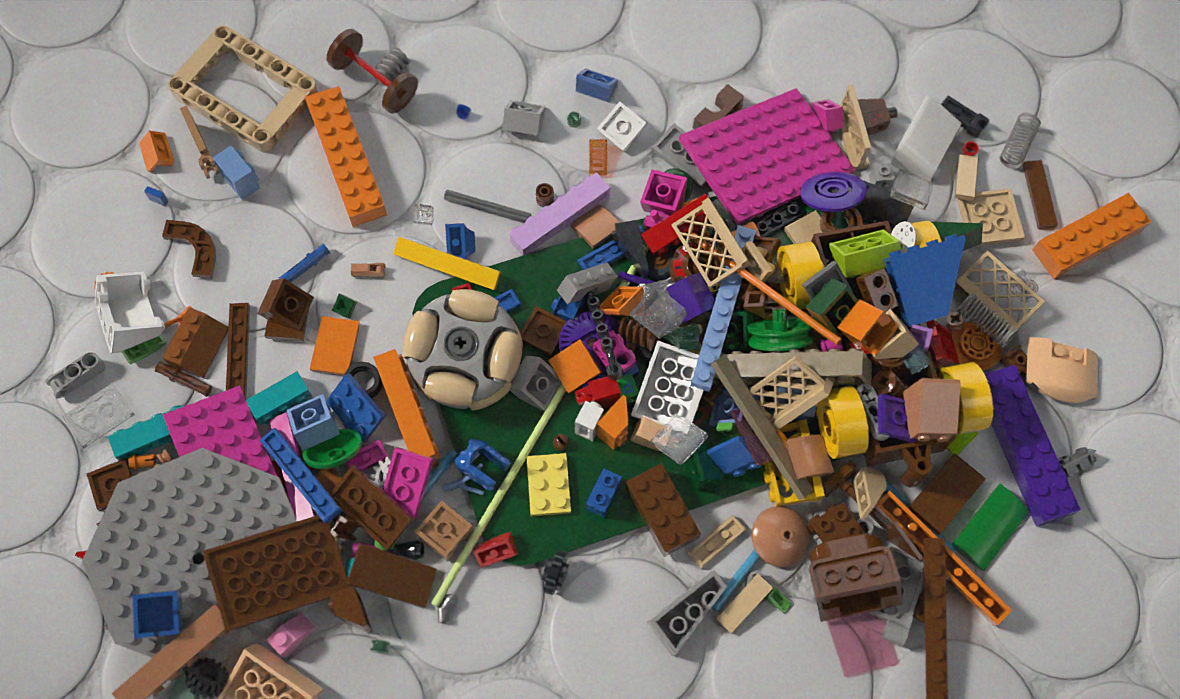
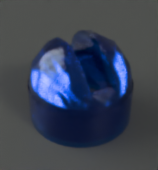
(463, 111)

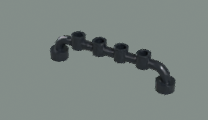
(593, 304)

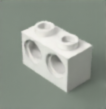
(587, 420)

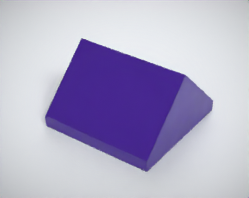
(693, 295)

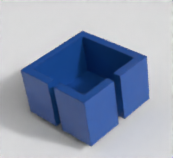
(157, 614)

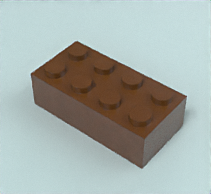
(662, 510)

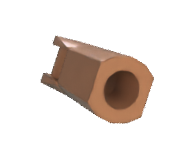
(364, 270)

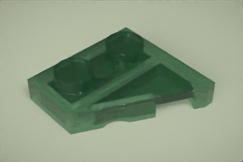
(685, 337)

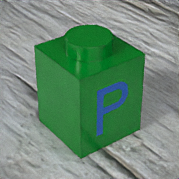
(628, 389)

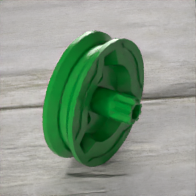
(780, 334)

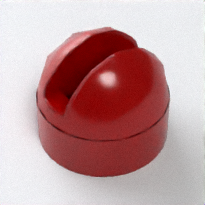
(972, 146)

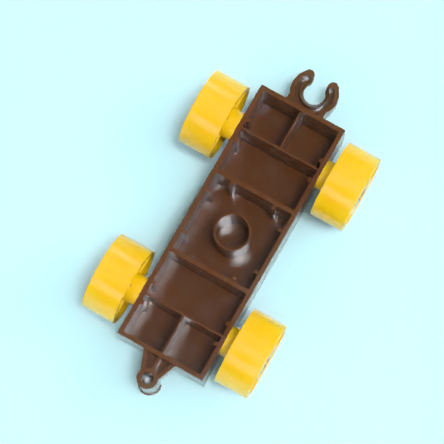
(841, 413)

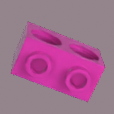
(620, 351)

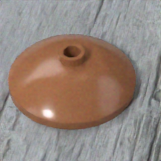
(770, 540)

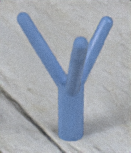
(459, 484)

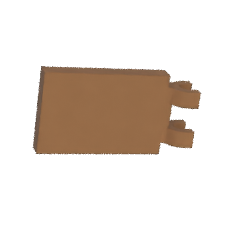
(205, 155)

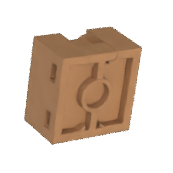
(444, 530)

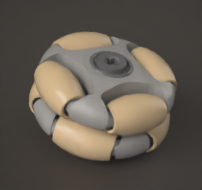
(453, 353)

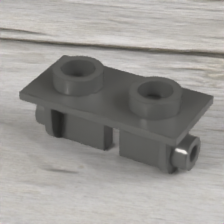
(1082, 457)

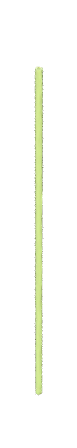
(509, 478)

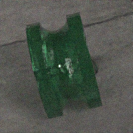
(380, 646)

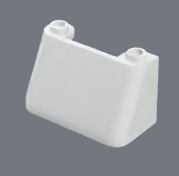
(926, 140)
(126, 310)

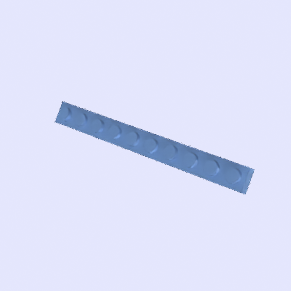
(719, 320)

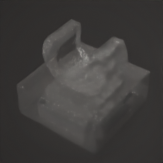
(423, 214)

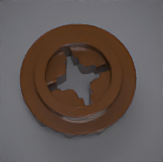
(888, 363)

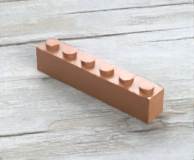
(173, 657)

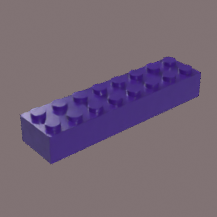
(1029, 449)

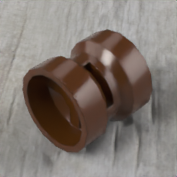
(544, 194)

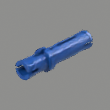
(310, 260)

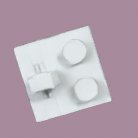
(622, 126)

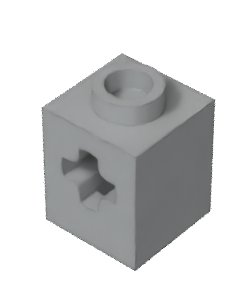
(882, 174)

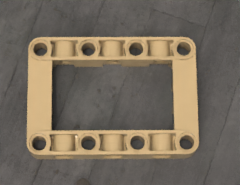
(282, 117)

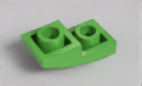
(143, 350)

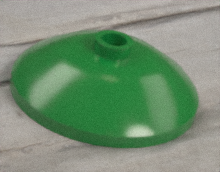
(334, 451)

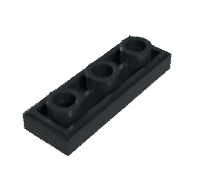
(786, 215)

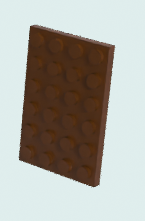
(275, 572)

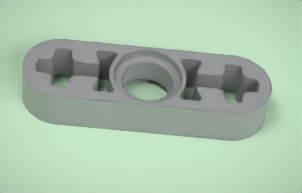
(871, 396)

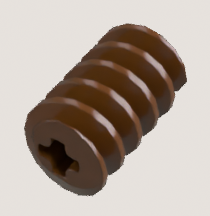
(637, 334)
(889, 384)

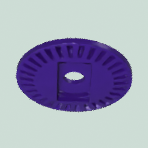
(836, 201)
(584, 328)

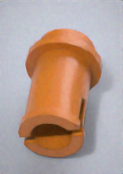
(142, 461)

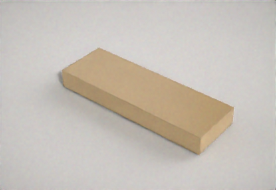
(966, 177)
(717, 541)
(744, 603)

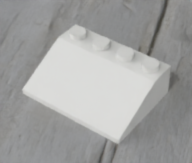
(667, 386)

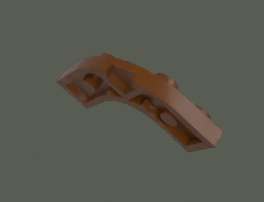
(203, 244)

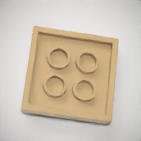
(996, 212)

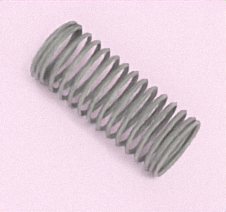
(1026, 127)
(968, 301)

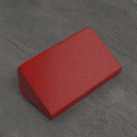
(501, 548)

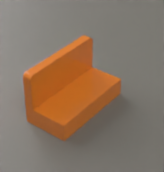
(155, 150)

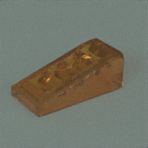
(598, 143)

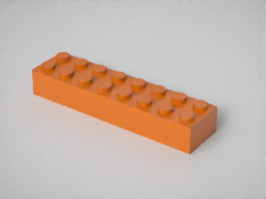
(346, 156)

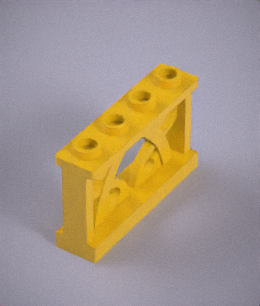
(771, 470)

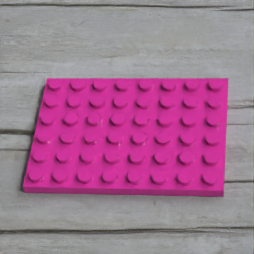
(763, 154)

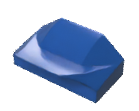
(460, 240)

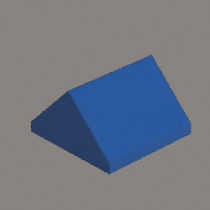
(595, 84)

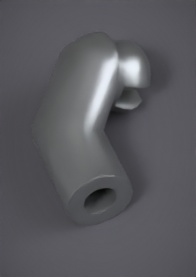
(448, 601)

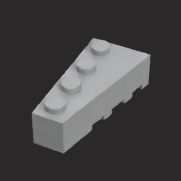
(681, 617)

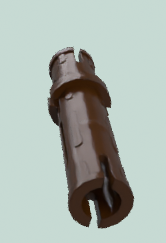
(164, 369)

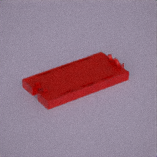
(943, 344)

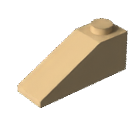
(868, 488)

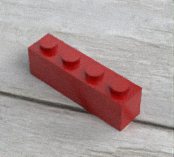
(663, 235)

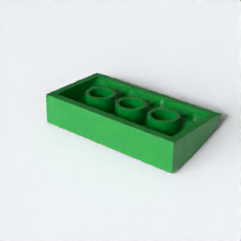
(990, 527)

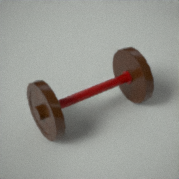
(346, 50)

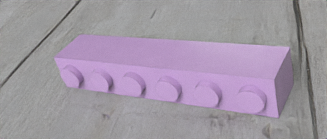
(559, 214)

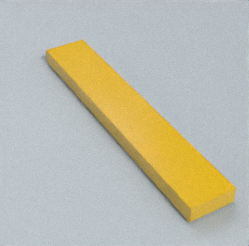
(447, 263)

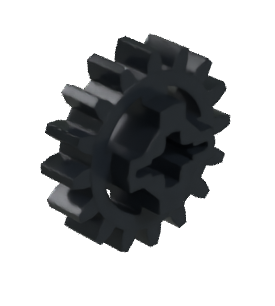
(555, 572)

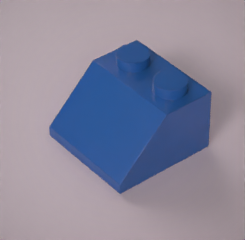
(733, 457)

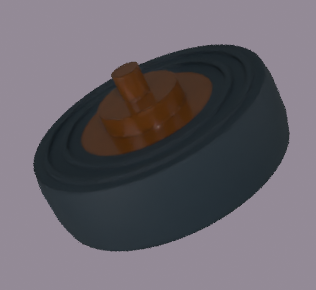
(659, 265)

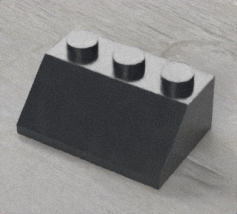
(881, 207)

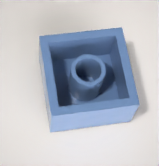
(237, 172)
(312, 422)

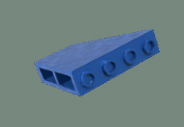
(925, 278)

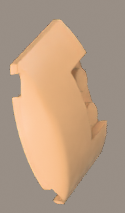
(1062, 370)

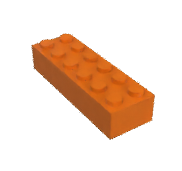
(1091, 235)
(406, 405)

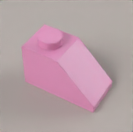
(291, 634)

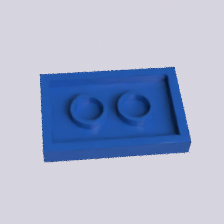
(355, 407)

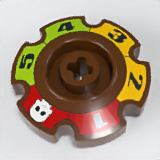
(684, 266)

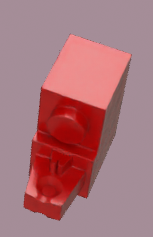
(602, 391)

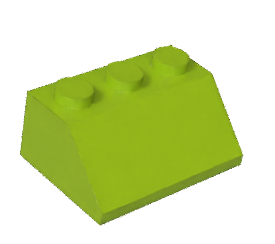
(864, 252)

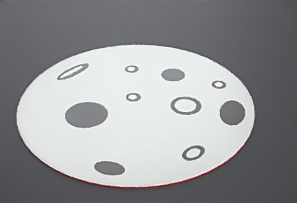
(905, 234)

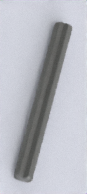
(486, 206)

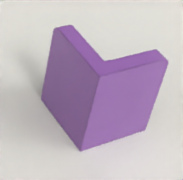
(922, 335)

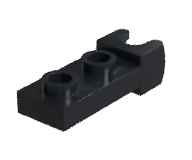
(970, 120)

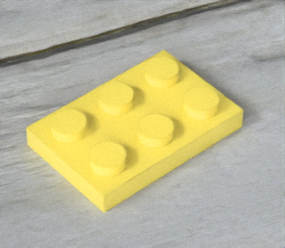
(548, 484)

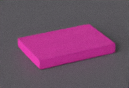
(408, 479)

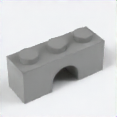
(596, 279)

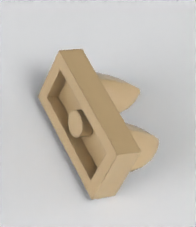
(759, 266)

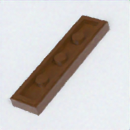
(1039, 194)

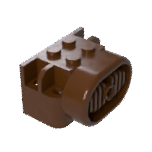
(853, 576)

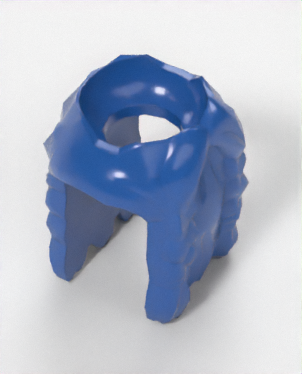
(477, 448)

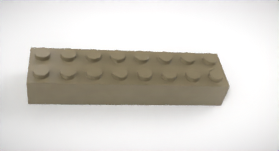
(839, 366)

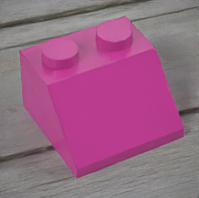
(664, 192)

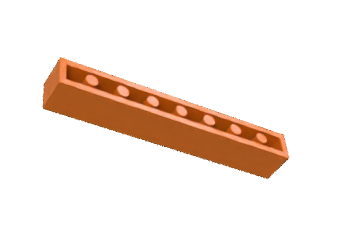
(956, 571)

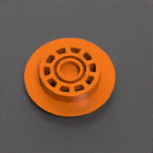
(977, 344)

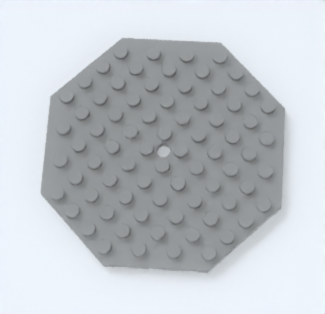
(161, 524)

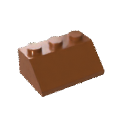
(195, 343)

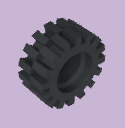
(203, 686)

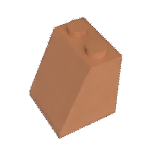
(932, 409)

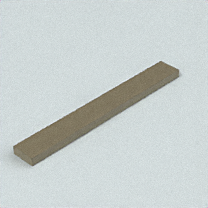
(760, 425)

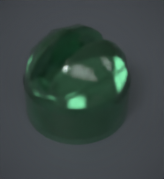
(571, 120)

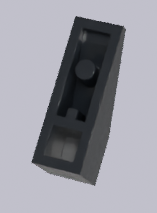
(630, 244)

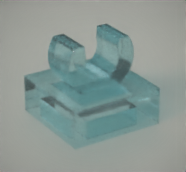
(916, 360)

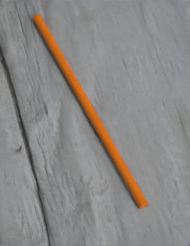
(774, 295)

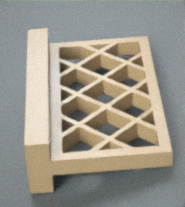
(854, 132)
(726, 238)
(969, 287)
(797, 403)

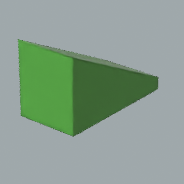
(777, 599)

